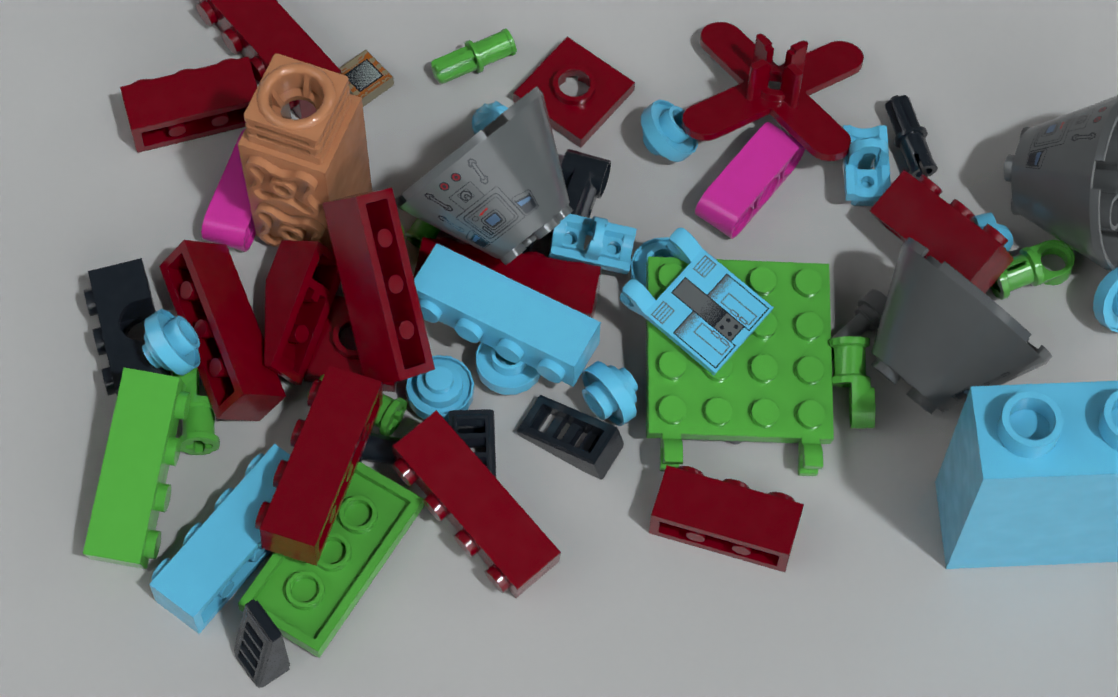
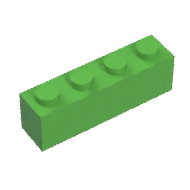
(136, 469)

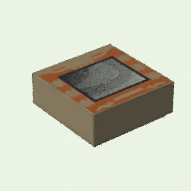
(367, 77)

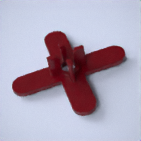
(790, 106)

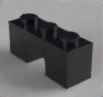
(121, 301)

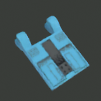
(703, 308)

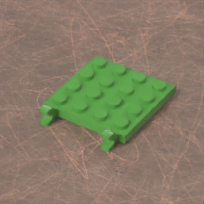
(769, 388)

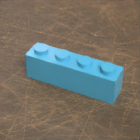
(506, 316)
(220, 551)

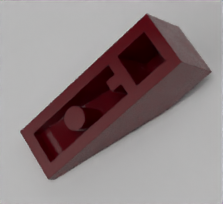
(297, 305)

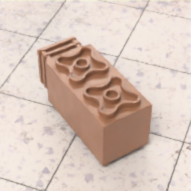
(302, 161)

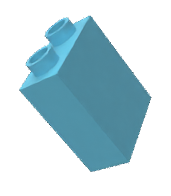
(1032, 477)

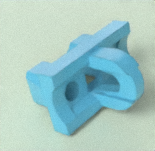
(866, 151)
(609, 246)

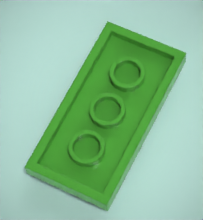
(314, 601)

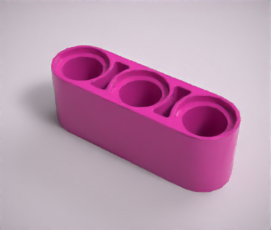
(749, 180)
(229, 212)

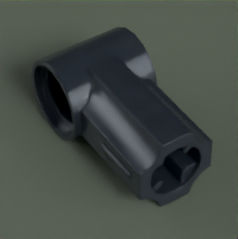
(584, 180)

